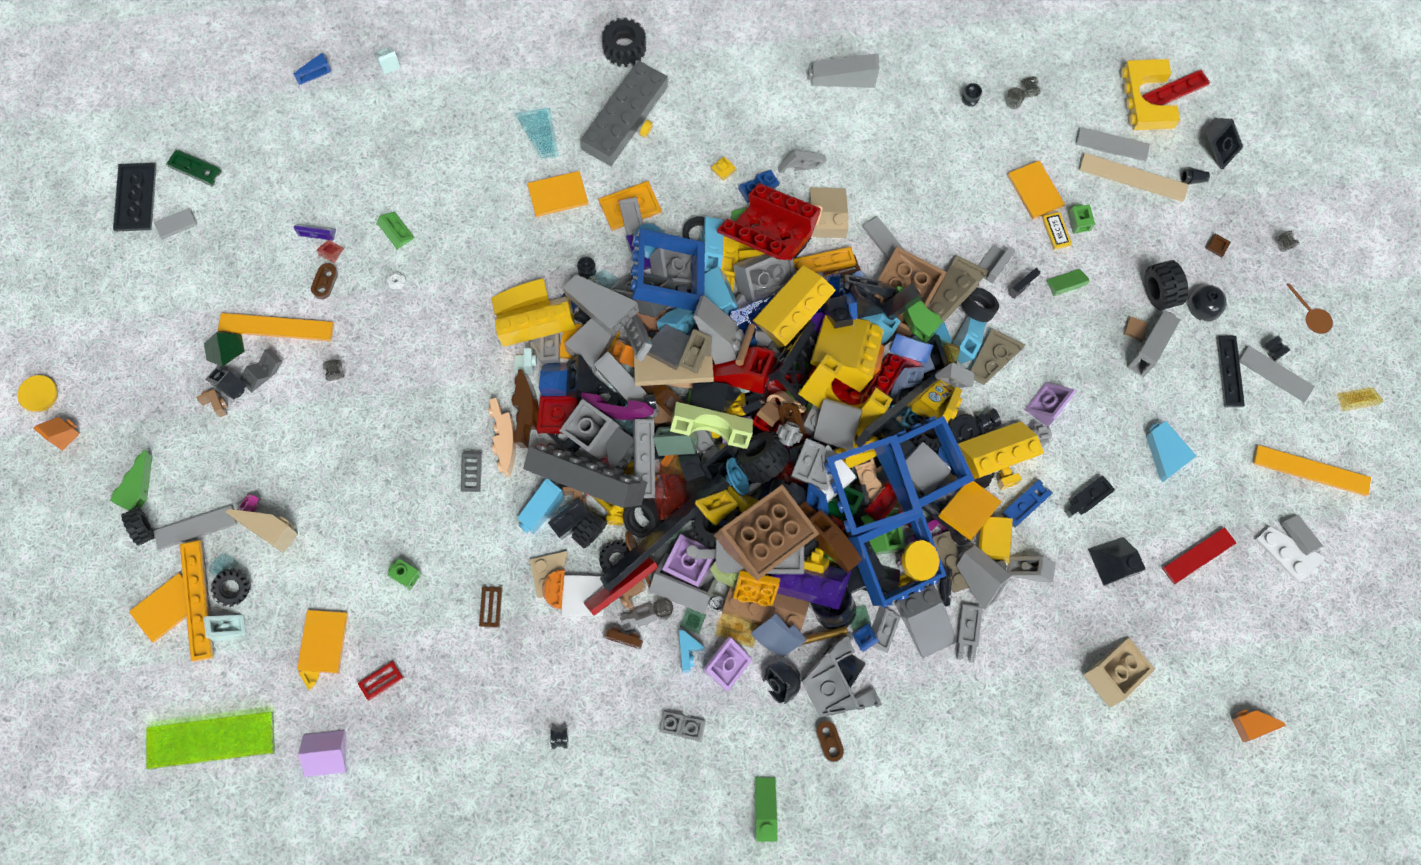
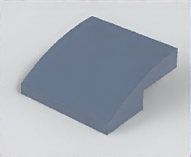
(906, 382)
(777, 636)

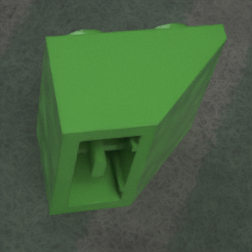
(889, 542)

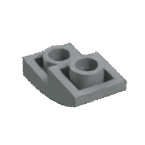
(682, 726)

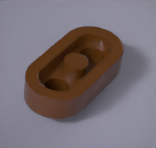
(322, 281)
(784, 414)
(614, 634)
(830, 741)

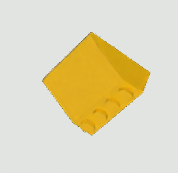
(853, 347)

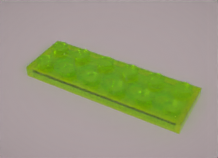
(210, 740)

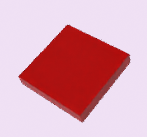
(554, 413)

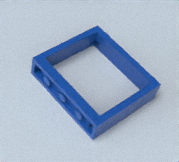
(663, 295)
(951, 449)
(838, 488)
(866, 569)

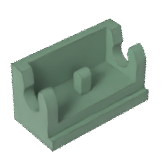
(674, 443)

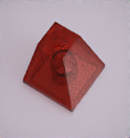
(670, 494)

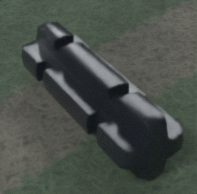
(945, 587)

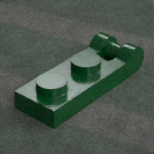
(193, 167)

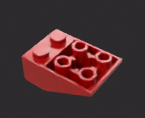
(751, 374)

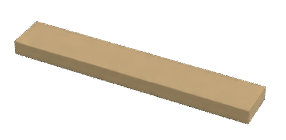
(1133, 177)

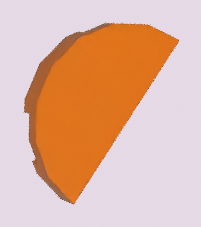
(553, 588)

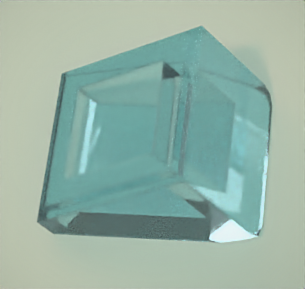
(221, 563)

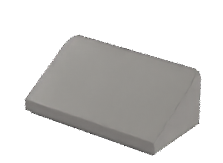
(956, 376)
(884, 628)

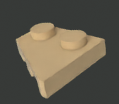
(545, 565)

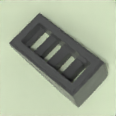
(464, 464)

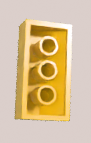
(793, 306)
(535, 321)
(1000, 449)

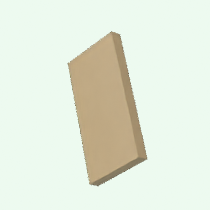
(656, 373)

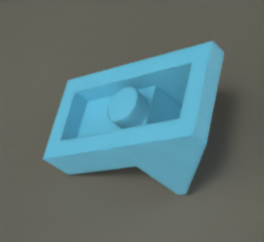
(687, 645)

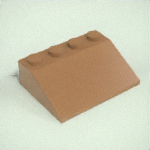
(907, 268)
(767, 533)
(788, 609)

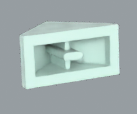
(387, 59)
(224, 627)

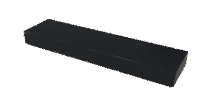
(1230, 371)

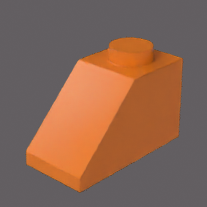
(57, 432)
(1255, 724)

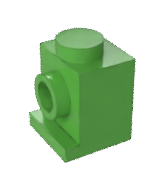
(1087, 220)

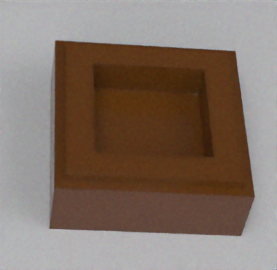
(1218, 245)

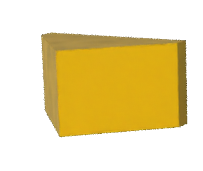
(717, 506)

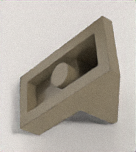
(695, 351)

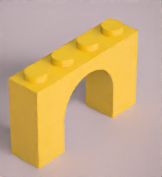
(1143, 114)
(820, 387)

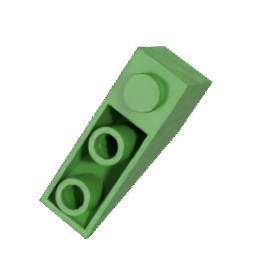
(921, 320)
(135, 484)

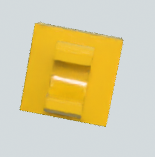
(723, 168)
(1007, 479)
(816, 562)

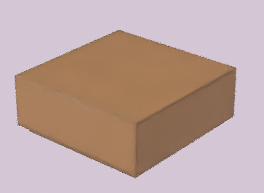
(1136, 328)
(769, 413)

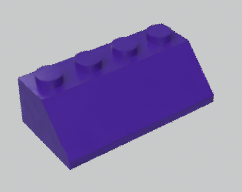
(815, 587)

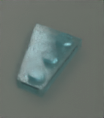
(540, 131)

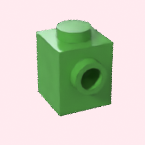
(403, 574)

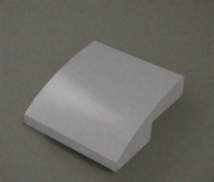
(838, 424)
(926, 468)

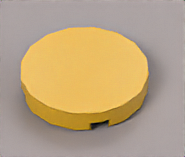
(37, 393)
(920, 560)

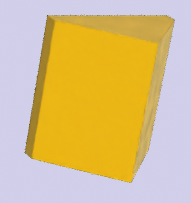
(996, 538)

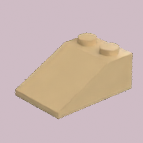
(834, 214)
(273, 530)
(1119, 672)

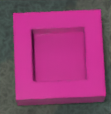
(249, 503)

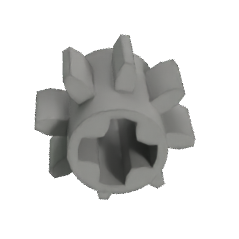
(1044, 432)
(789, 433)

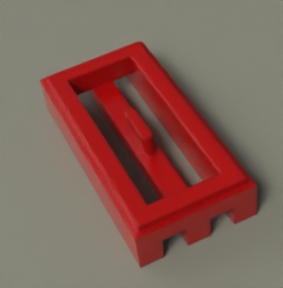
(395, 671)

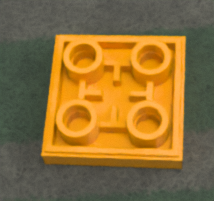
(756, 591)

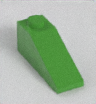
(765, 810)

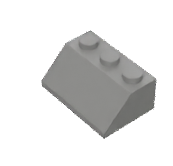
(682, 592)

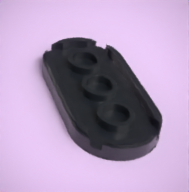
(965, 428)

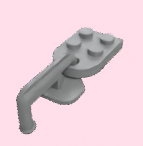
(725, 563)

